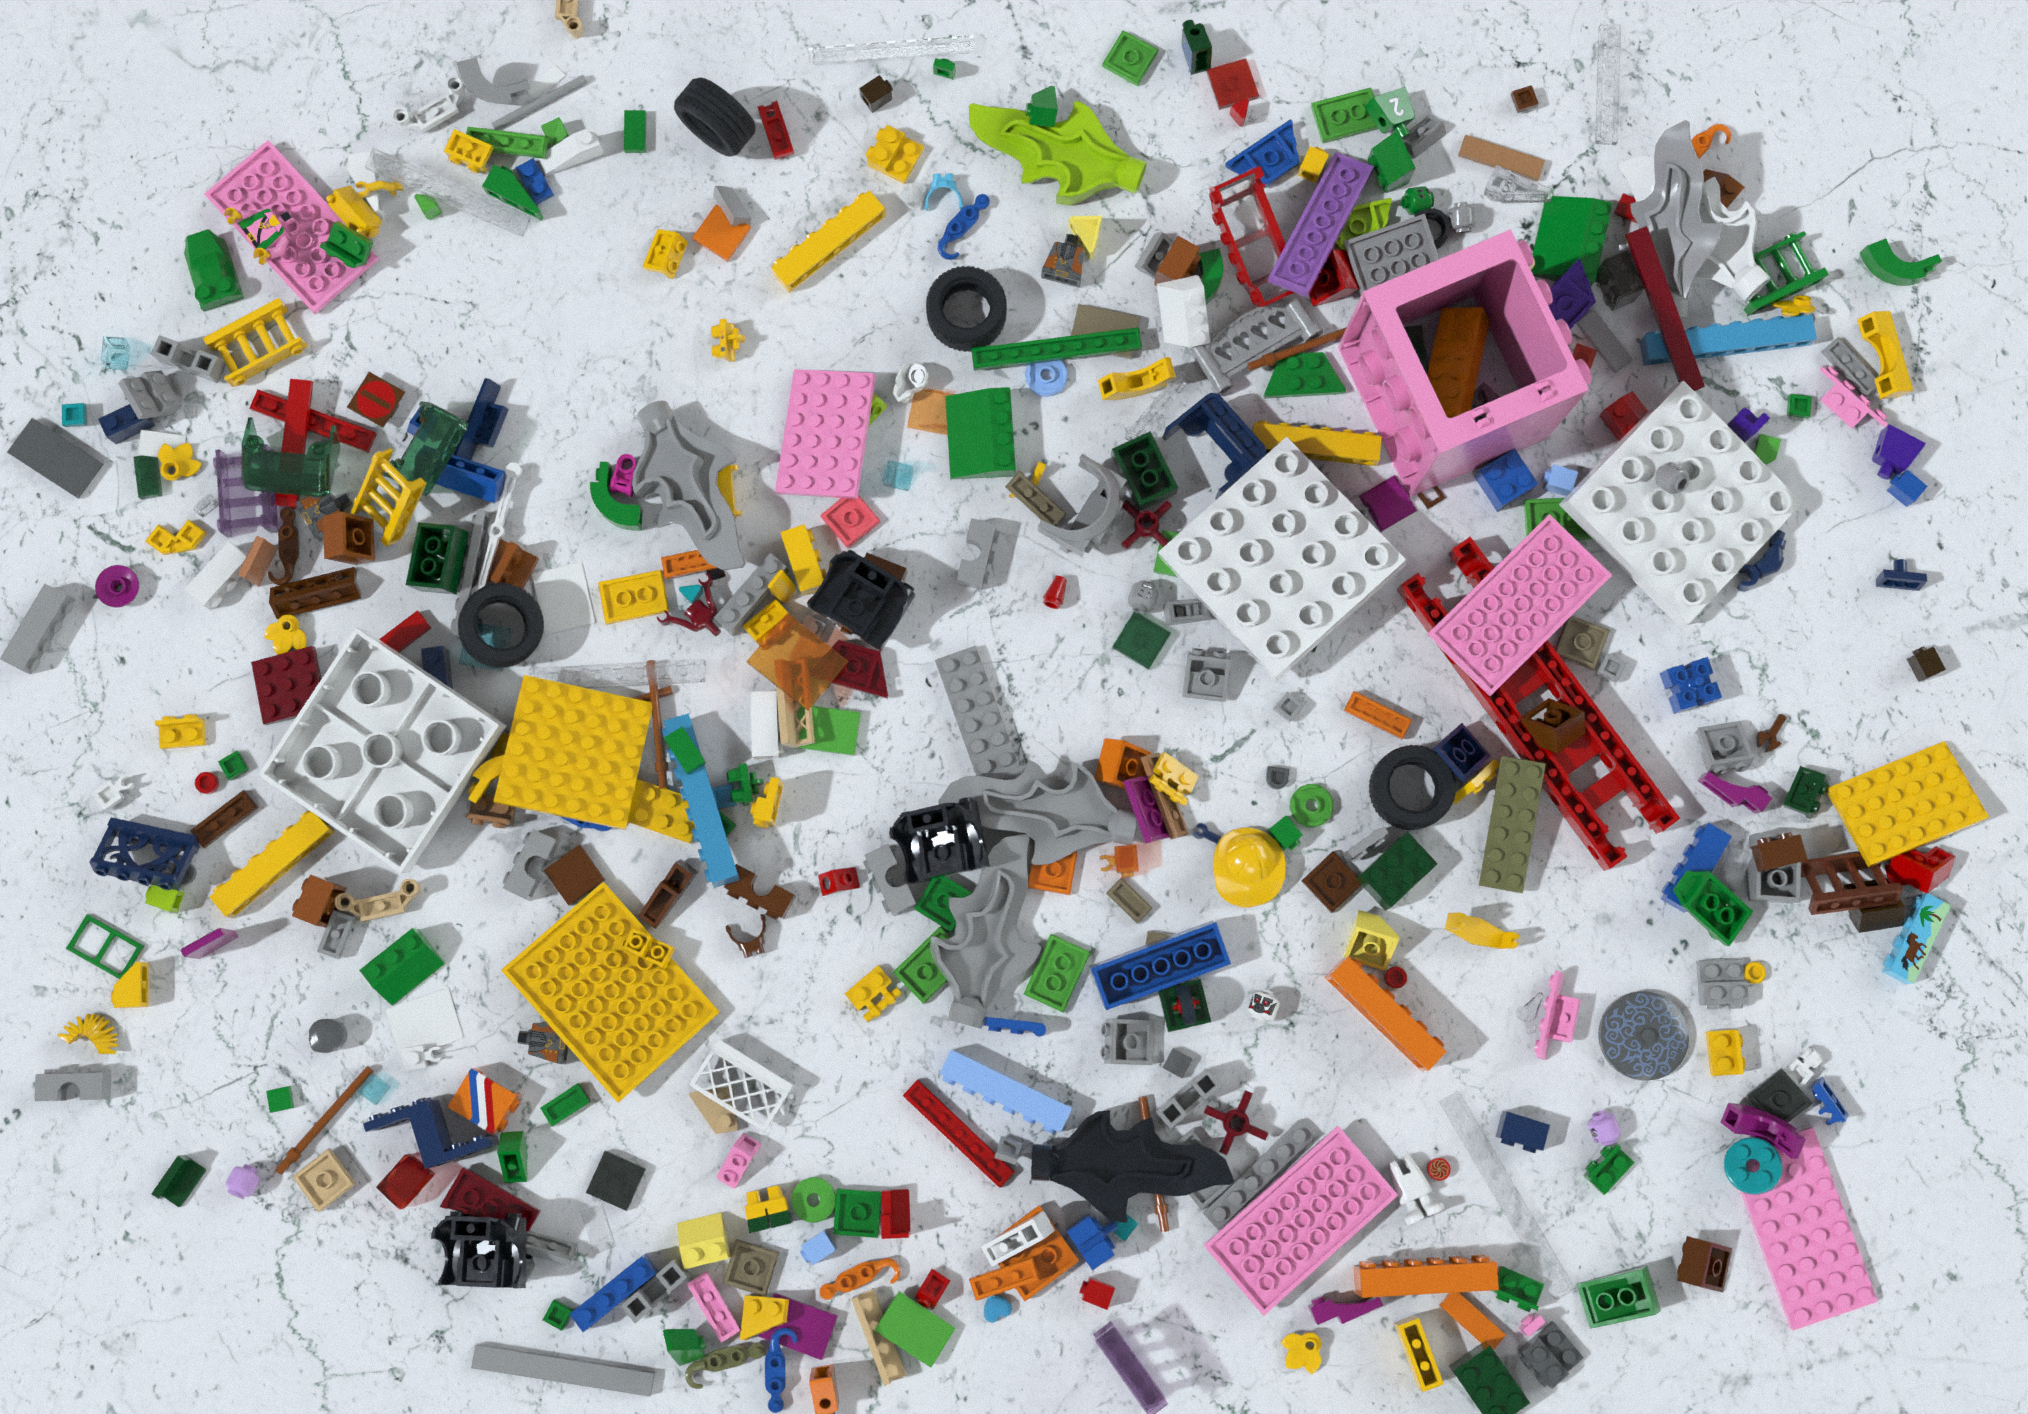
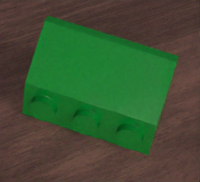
(402, 966)

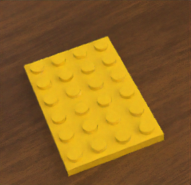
(1906, 804)

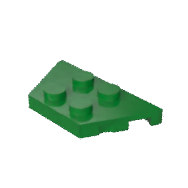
(1304, 376)

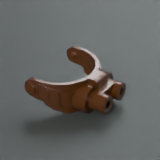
(753, 946)

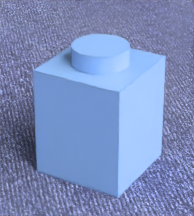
(1559, 479)
(817, 1247)

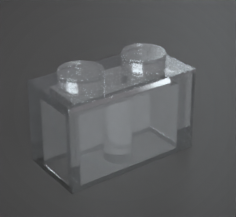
(1733, 865)

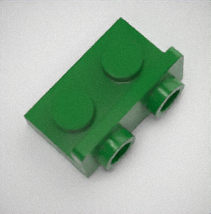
(347, 245)
(1608, 1168)
(1518, 1288)

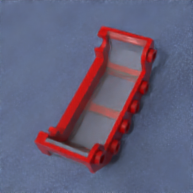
(1249, 233)

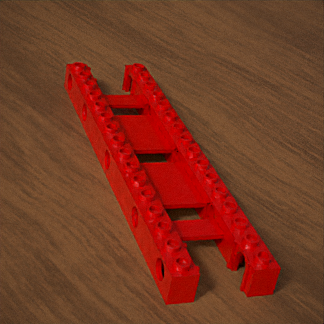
(1599, 738)

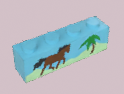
(1916, 938)

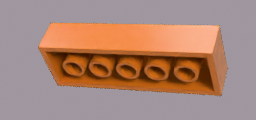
(1385, 1014)
(1426, 1277)

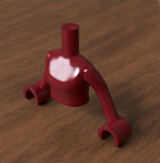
(698, 613)

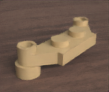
(567, 12)
(380, 905)

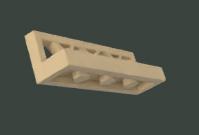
(789, 721)
(883, 1350)

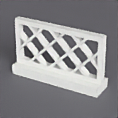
(753, 1069)

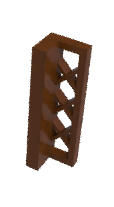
(314, 595)

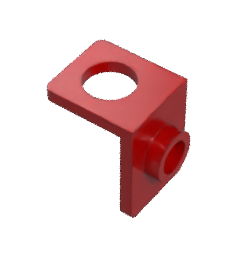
(840, 880)

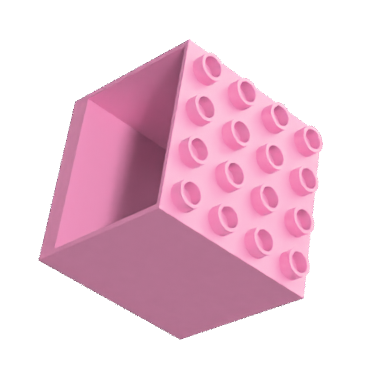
(1398, 395)

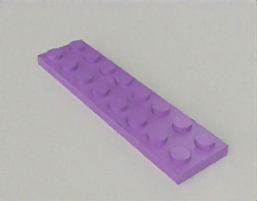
(1320, 224)

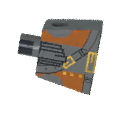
(1064, 262)
(316, 507)
(544, 1043)

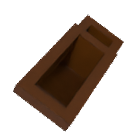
(668, 893)

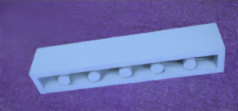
(1005, 1091)

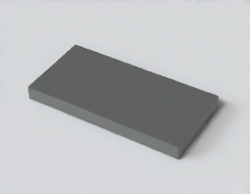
(55, 458)

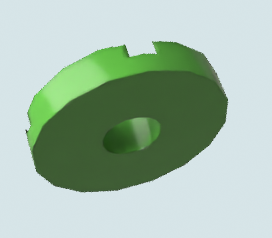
(1306, 817)
(800, 1199)

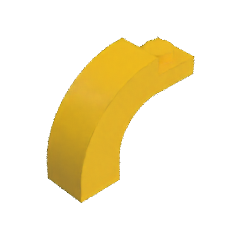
(1137, 383)
(486, 774)

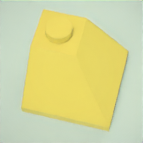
(1371, 941)

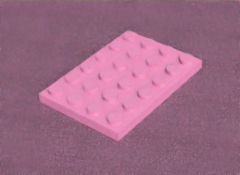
(825, 434)

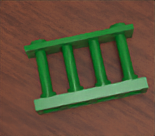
(1793, 284)

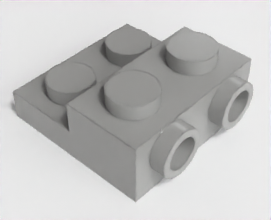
(151, 395)
(1206, 675)
(1725, 748)
(1722, 984)
(1127, 1041)

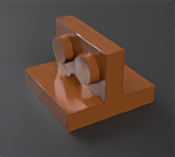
(512, 565)

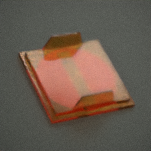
(929, 411)

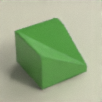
(554, 131)
(428, 206)

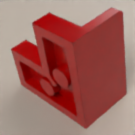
(1922, 869)
(895, 1214)

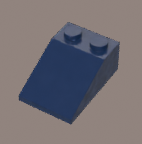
(1462, 752)

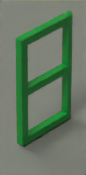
(113, 933)

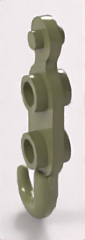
(723, 1359)

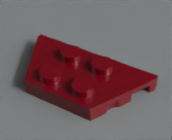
(863, 671)

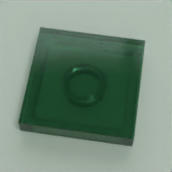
(1141, 640)

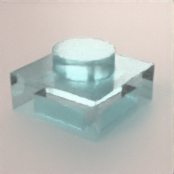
(374, 1089)

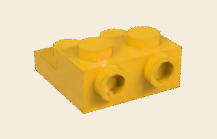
(894, 154)
(766, 809)

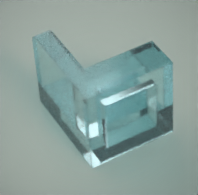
(115, 353)
(898, 475)

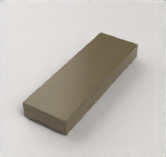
(1035, 499)

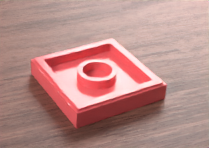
(850, 520)

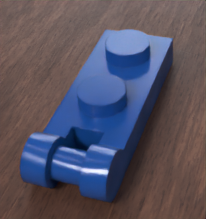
(1015, 1026)

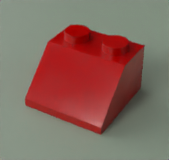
(1334, 280)
(1623, 414)

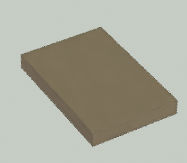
(1095, 320)

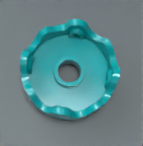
(1753, 1182)

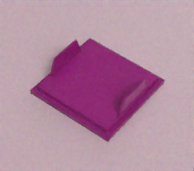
(1388, 503)

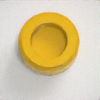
(1754, 972)

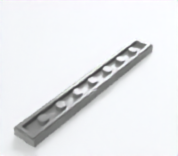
(563, 1370)

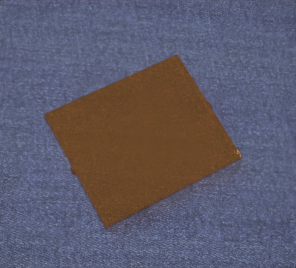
(797, 661)

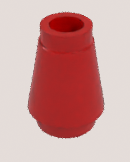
(1055, 593)

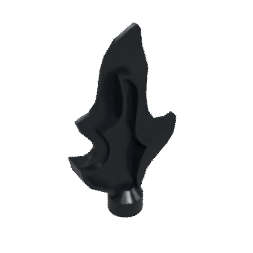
(1117, 1164)

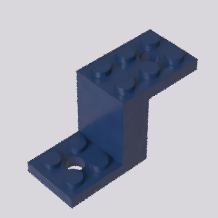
(430, 1132)

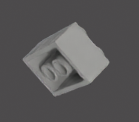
(1776, 884)

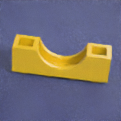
(1881, 333)

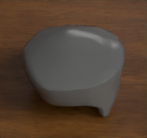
(327, 1035)

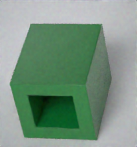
(1285, 833)

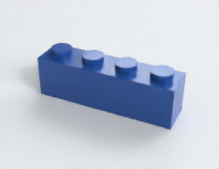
(472, 479)
(1699, 856)
(614, 1293)

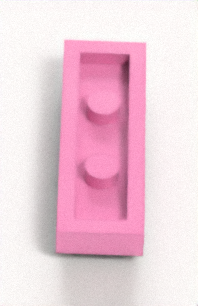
(714, 1306)

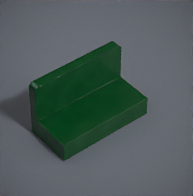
(179, 1180)

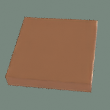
(257, 561)

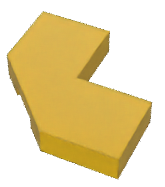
(185, 540)

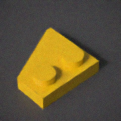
(1475, 783)
(762, 1314)

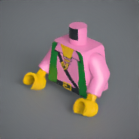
(263, 230)

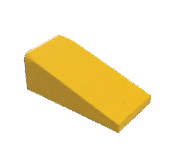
(781, 587)

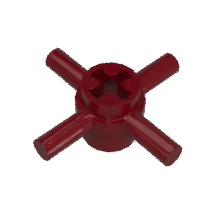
(1146, 517)
(1238, 1131)

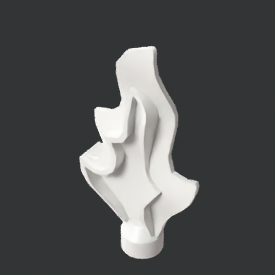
(1733, 257)

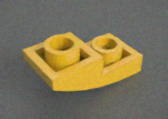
(649, 948)

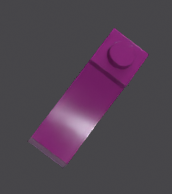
(1752, 797)
(1324, 1309)

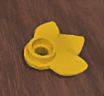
(1799, 304)
(179, 458)
(285, 638)
(1300, 1354)

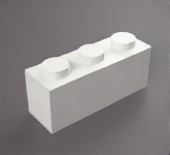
(217, 576)
(765, 725)

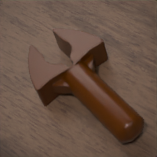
(1771, 734)

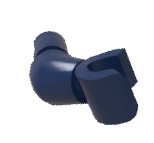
(1768, 565)

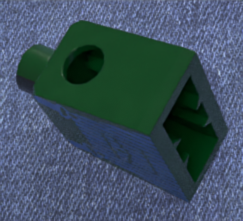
(1196, 41)

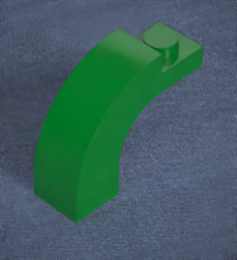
(1892, 270)
(1211, 271)
(618, 514)

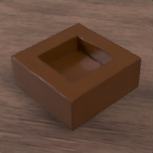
(1524, 99)

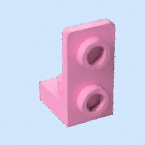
(738, 1160)

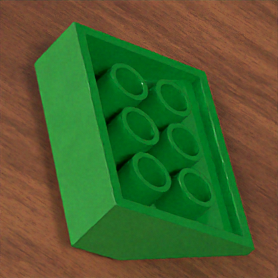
(1570, 231)
(980, 434)

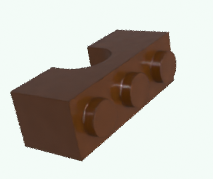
(776, 902)

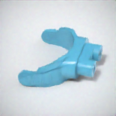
(946, 181)

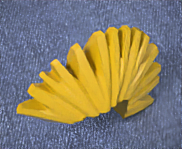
(94, 1031)

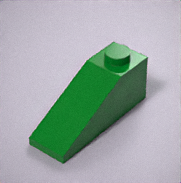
(506, 188)

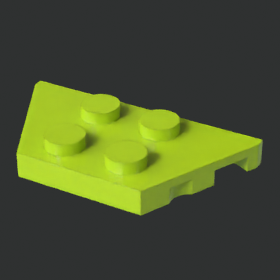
(1364, 220)

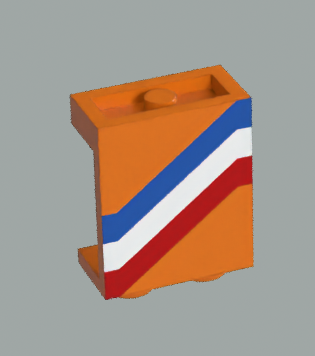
(484, 1102)

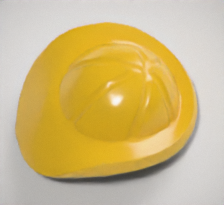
(1248, 867)

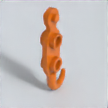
(1703, 140)
(858, 1276)

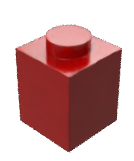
(1097, 1292)

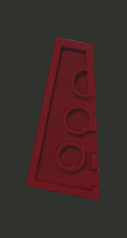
(482, 1198)

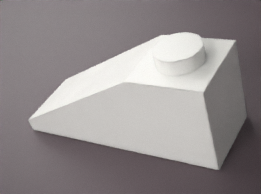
(572, 151)
(356, 168)
(1018, 1238)

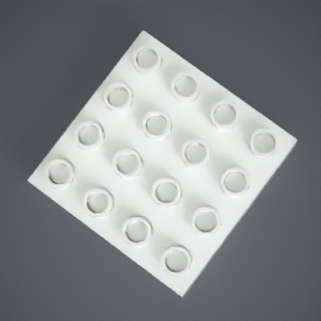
(1689, 541)
(1282, 558)
(382, 750)

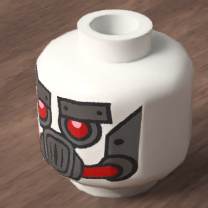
(1263, 1006)

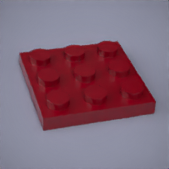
(285, 683)

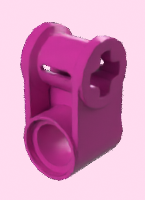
(622, 479)

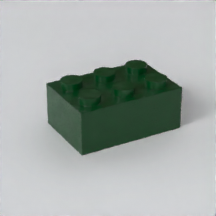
(1145, 471)
(437, 558)
(1396, 871)
(1489, 1381)

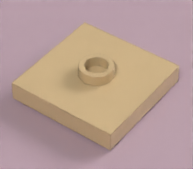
(324, 1180)

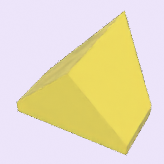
(1087, 230)

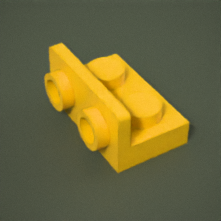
(468, 151)
(665, 253)
(765, 621)
(181, 732)
(1725, 1052)

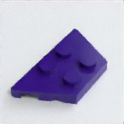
(1571, 295)

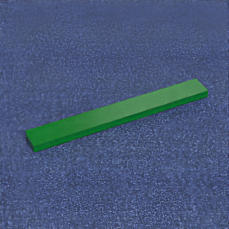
(1056, 348)

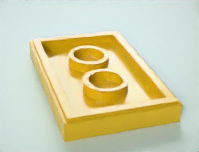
(633, 597)

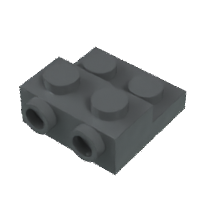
(1550, 1355)

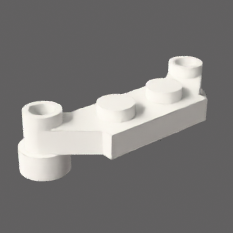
(434, 111)

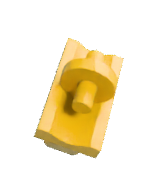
(729, 340)

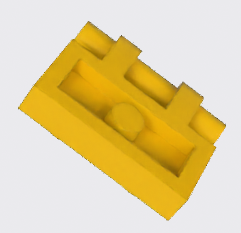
(1177, 775)
(868, 988)

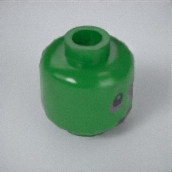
(1417, 199)

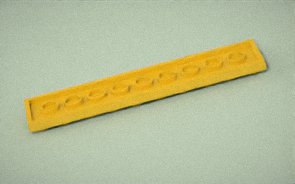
(650, 806)

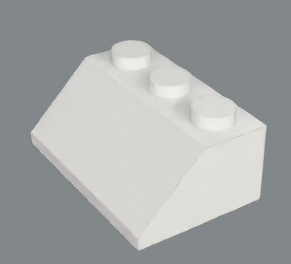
(1183, 312)

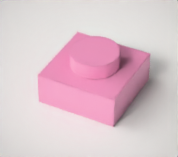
(1531, 1323)

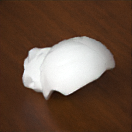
(910, 380)

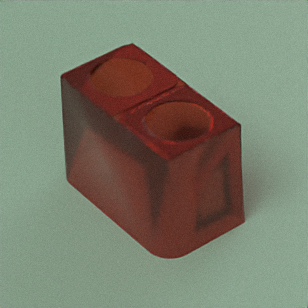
(405, 1181)

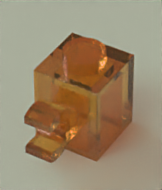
(1124, 859)

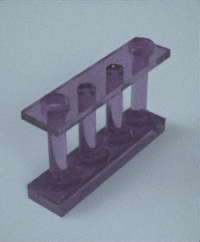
(268, 519)
(1130, 1369)

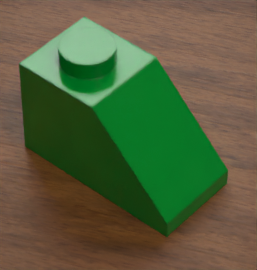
(1042, 108)
(513, 1156)
(684, 1345)

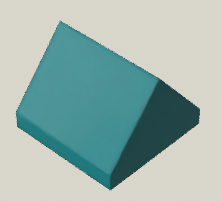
(691, 593)

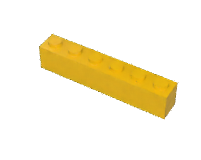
(828, 241)
(1323, 443)
(271, 864)

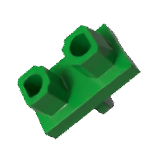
(741, 775)

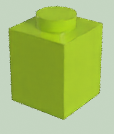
(164, 899)

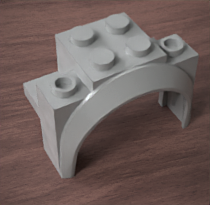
(1096, 517)

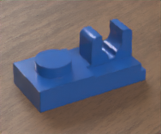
(1831, 1103)

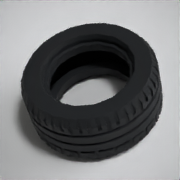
(714, 116)
(958, 280)
(505, 594)
(1441, 776)

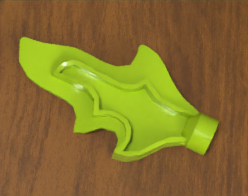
(1071, 151)

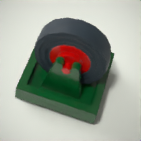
(1184, 1005)

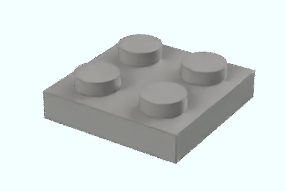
(1371, 841)

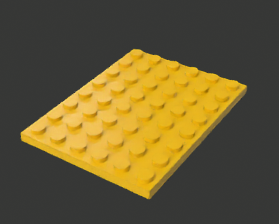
(605, 1001)

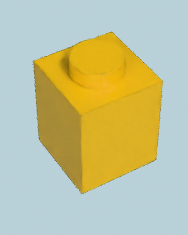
(1313, 164)

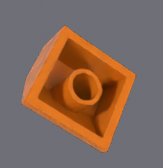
(1119, 762)

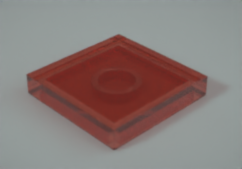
(1232, 83)

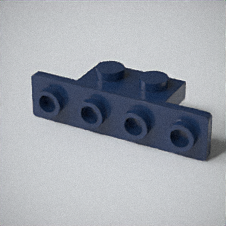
(483, 422)

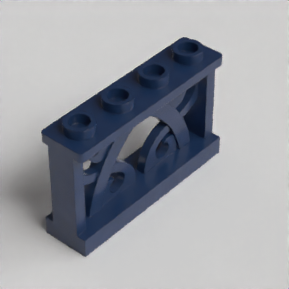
(147, 873)

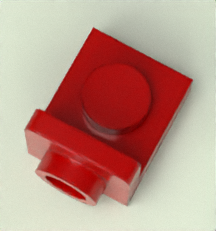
(932, 1289)

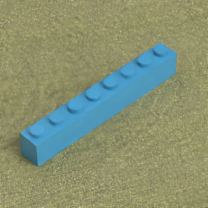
(1735, 338)
(703, 812)

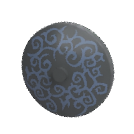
(1643, 1035)

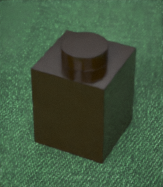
(876, 93)
(1925, 663)

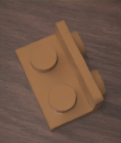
(491, 812)

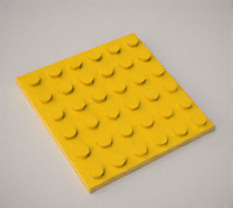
(573, 752)

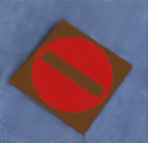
(376, 399)

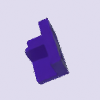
(1746, 424)

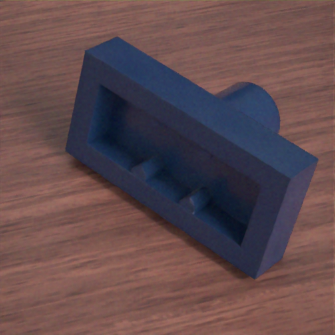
(1901, 578)

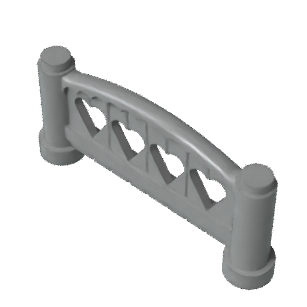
(1220, 369)

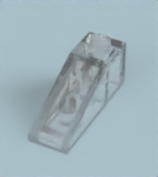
(1513, 188)

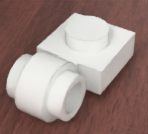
(1800, 1071)

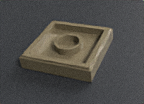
(1581, 642)
(751, 1267)

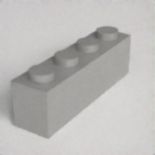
(749, 595)
(38, 629)

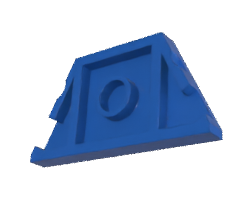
(1274, 153)

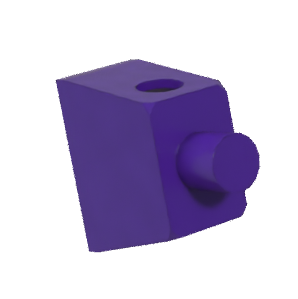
(1895, 451)

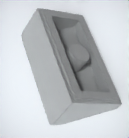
(1424, 135)
(731, 205)
(1154, 254)

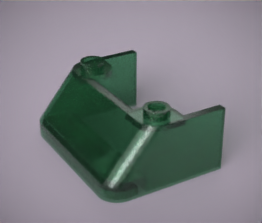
(430, 446)
(288, 472)

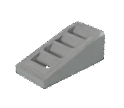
(1170, 618)

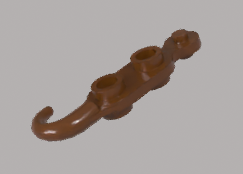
(288, 546)

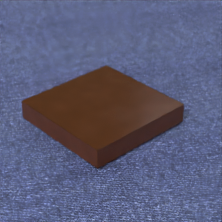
(574, 875)
(1331, 882)

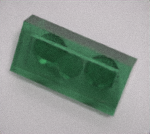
(147, 477)

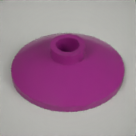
(108, 582)

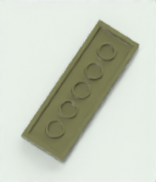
(1512, 824)

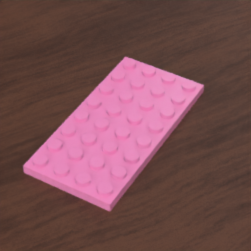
(272, 183)
(1519, 605)
(1300, 1220)
(1808, 1240)

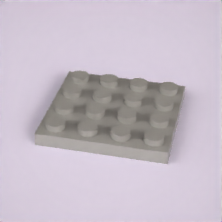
(1391, 252)

